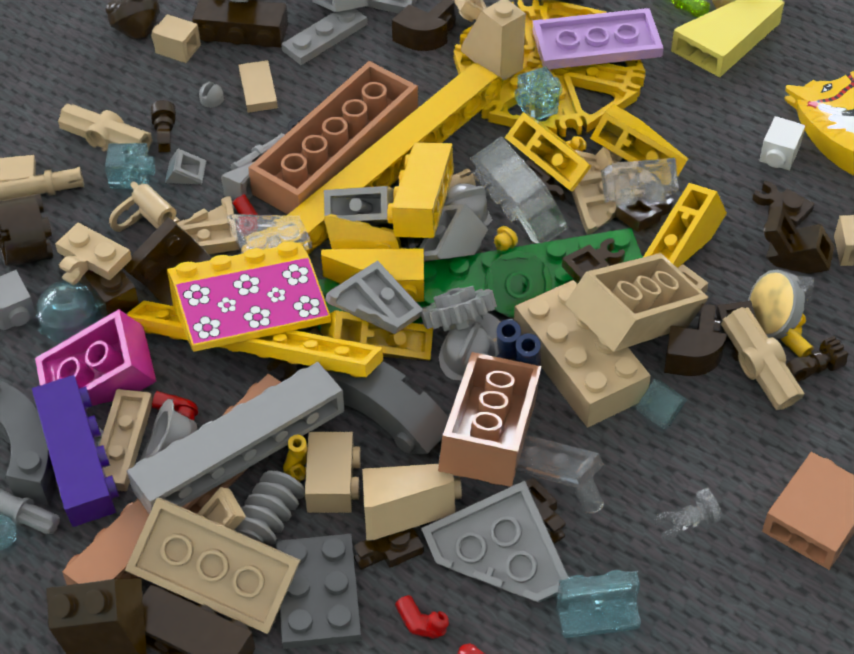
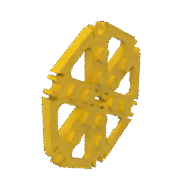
(618, 81)

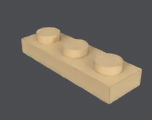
(125, 433)

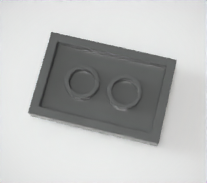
(323, 593)

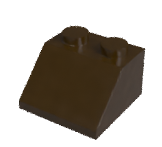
(98, 617)

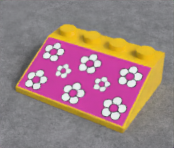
(247, 296)

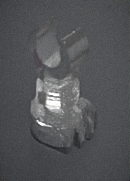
(706, 509)

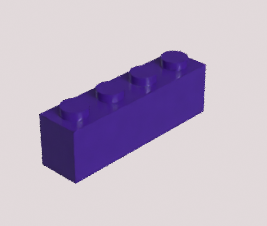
(74, 451)

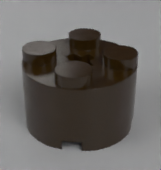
(24, 231)

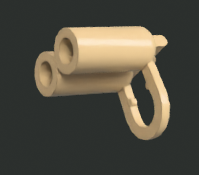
(150, 205)

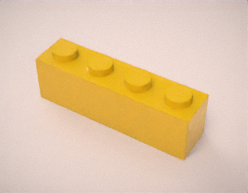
(421, 190)

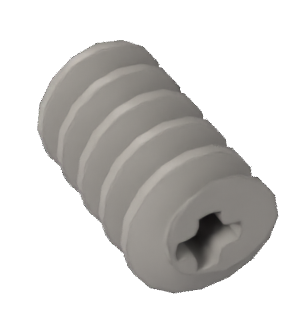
(270, 506)

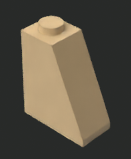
(497, 39)
(406, 497)

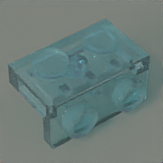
(598, 603)

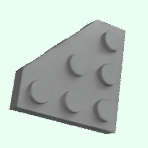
(500, 544)

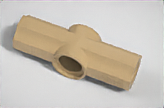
(100, 129)
(762, 358)

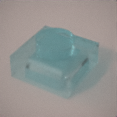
(661, 404)

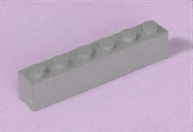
(237, 439)

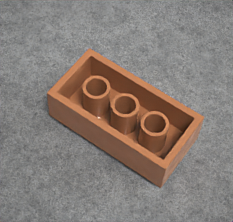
(489, 419)

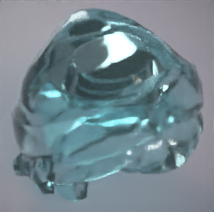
(65, 310)

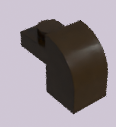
(424, 30)
(799, 249)
(695, 351)

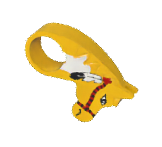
(828, 117)

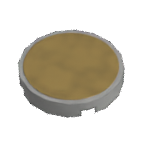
(777, 302)

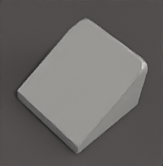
(185, 168)
(237, 182)

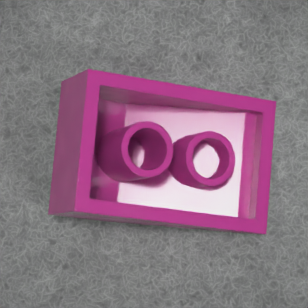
(102, 358)

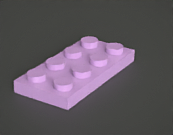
(597, 38)

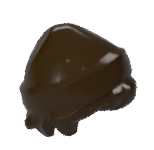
(133, 17)

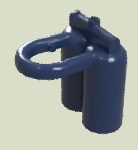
(514, 346)

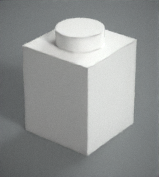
(782, 143)

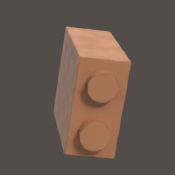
(815, 511)

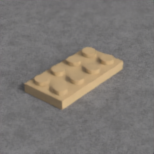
(213, 565)

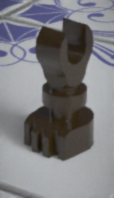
(163, 117)
(830, 356)

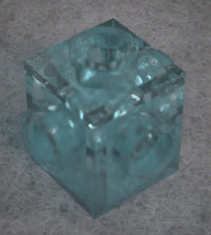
(538, 93)
(128, 164)

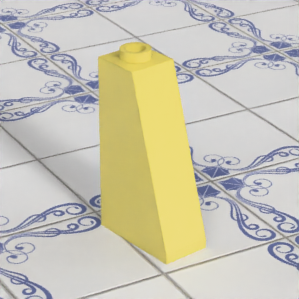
(726, 33)

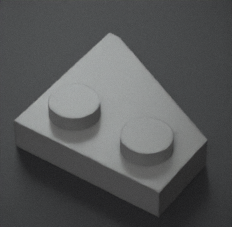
(376, 299)

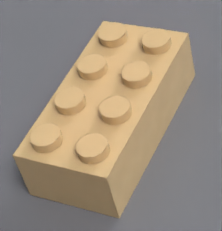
(635, 301)
(583, 369)

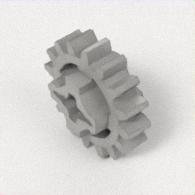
(458, 308)

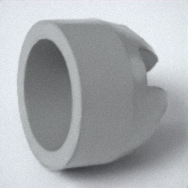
(213, 94)

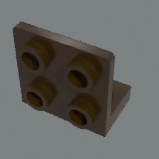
(162, 251)

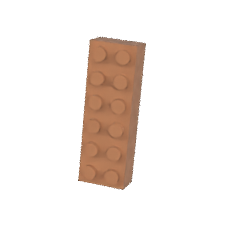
(332, 136)

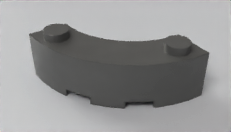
(383, 396)
(30, 464)

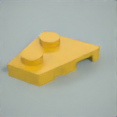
(358, 235)

